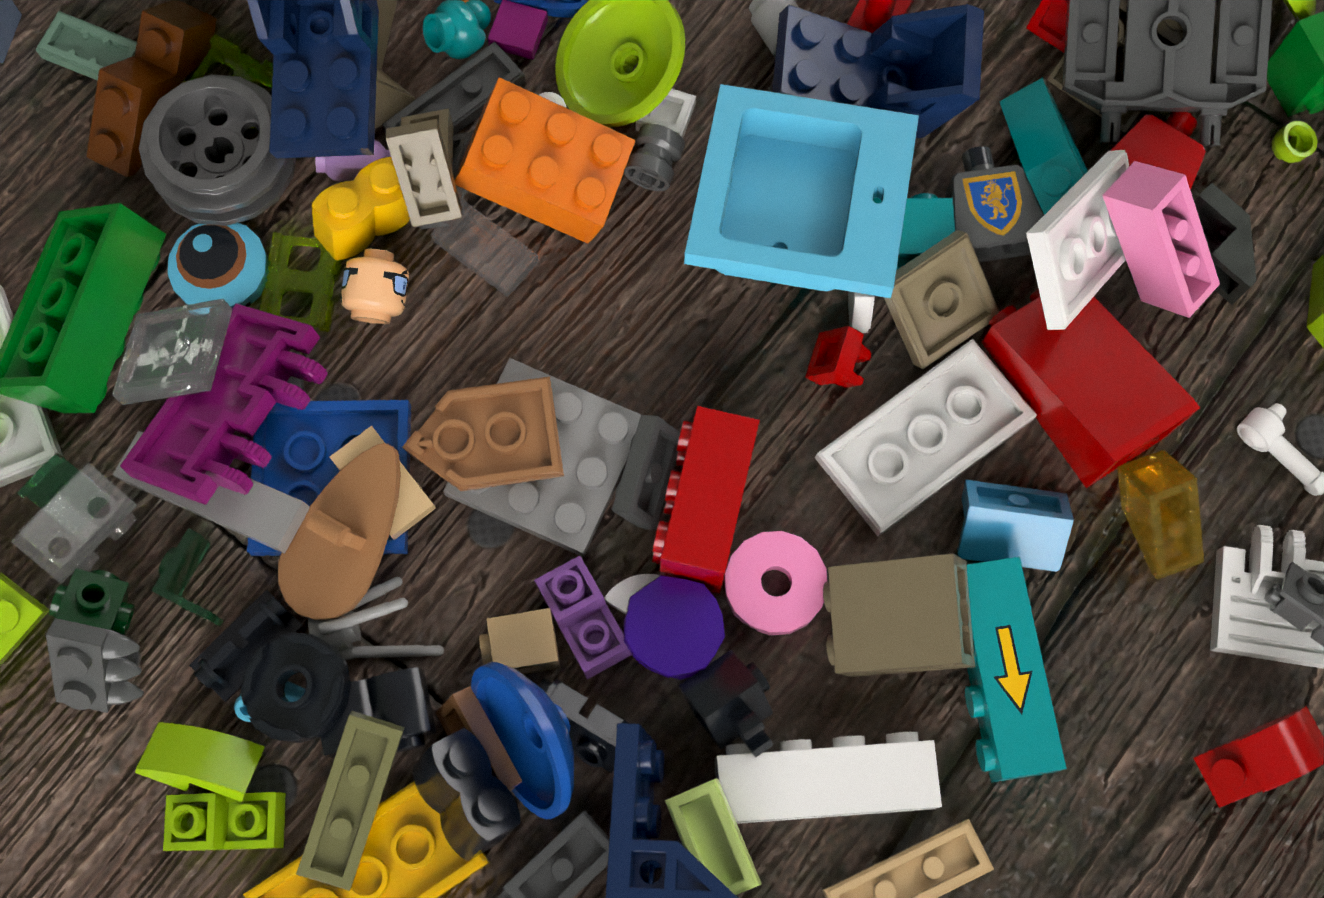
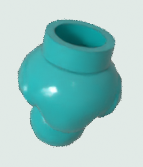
(457, 27)

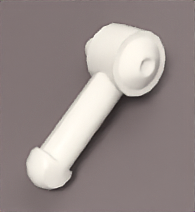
(1264, 433)

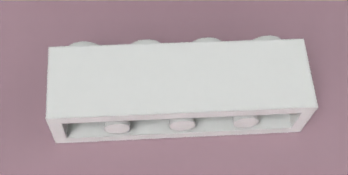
(830, 780)

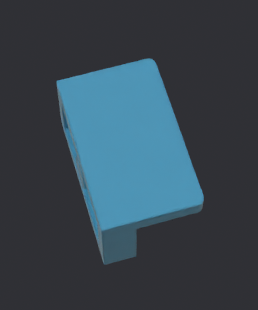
(1015, 523)

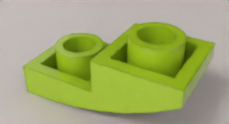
(200, 757)
(223, 823)

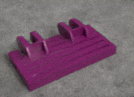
(192, 434)

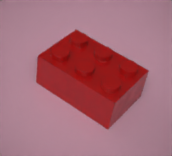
(705, 497)

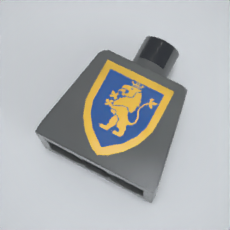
(993, 206)

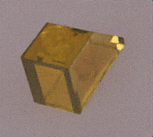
(1162, 512)

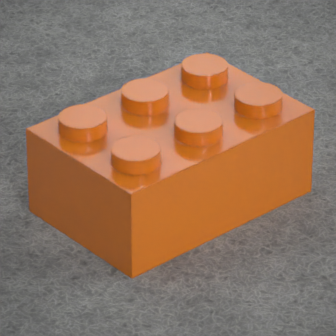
(544, 161)

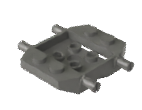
(1163, 75)

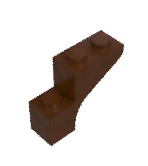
(168, 48)

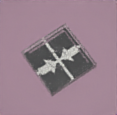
(173, 352)

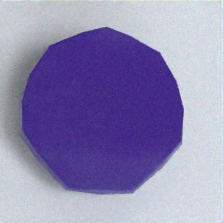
(673, 627)

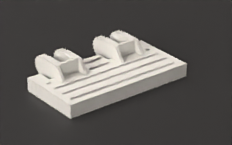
(1242, 616)

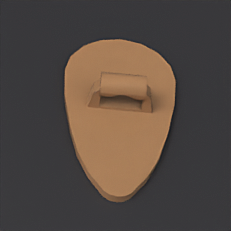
(342, 537)

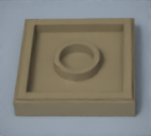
(941, 299)

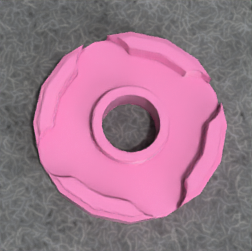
(775, 552)

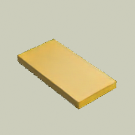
(401, 859)

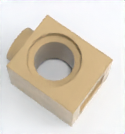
(522, 641)

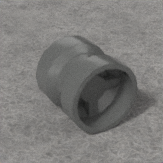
(654, 159)

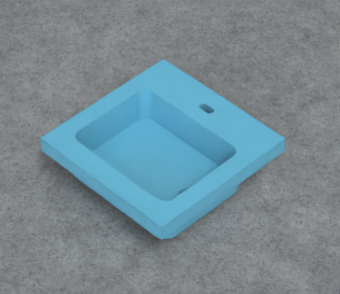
(795, 190)

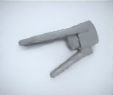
(346, 629)

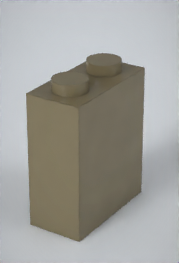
(899, 616)

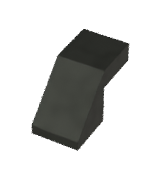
(1231, 231)

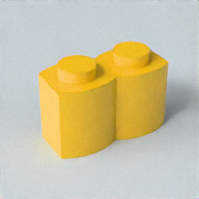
(358, 210)

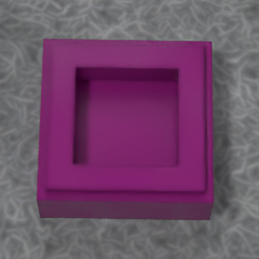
(518, 29)

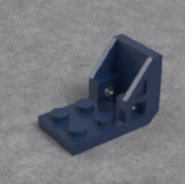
(908, 65)
(320, 75)
(637, 820)

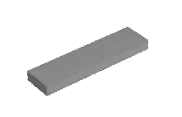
(259, 515)

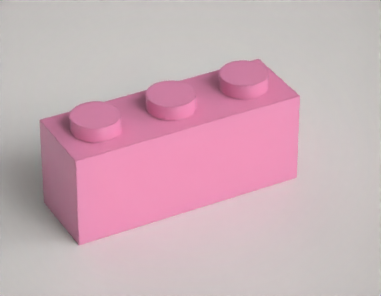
(1162, 238)

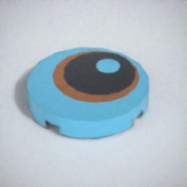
(218, 264)

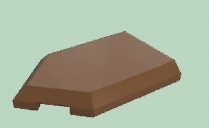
(491, 435)

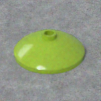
(603, 48)

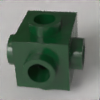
(94, 600)

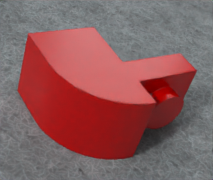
(1263, 757)

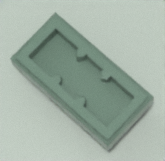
(83, 45)

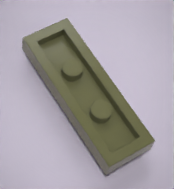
(350, 800)

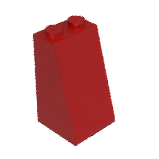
(1088, 385)

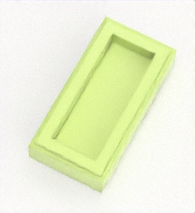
(713, 836)

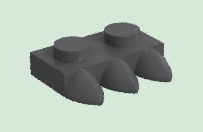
(91, 666)

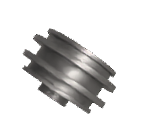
(234, 174)

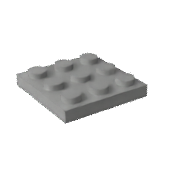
(594, 453)

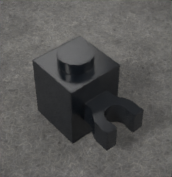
(730, 702)

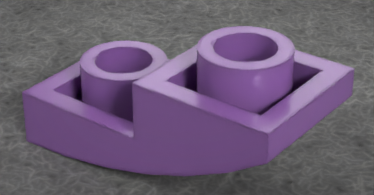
(583, 617)

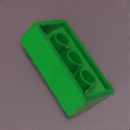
(79, 308)

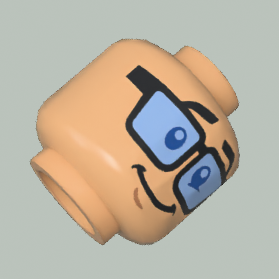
(374, 287)

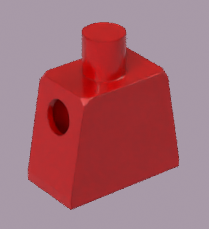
(1165, 144)

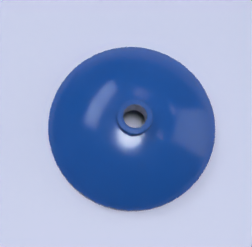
(532, 734)

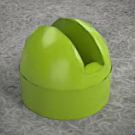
(1300, 145)

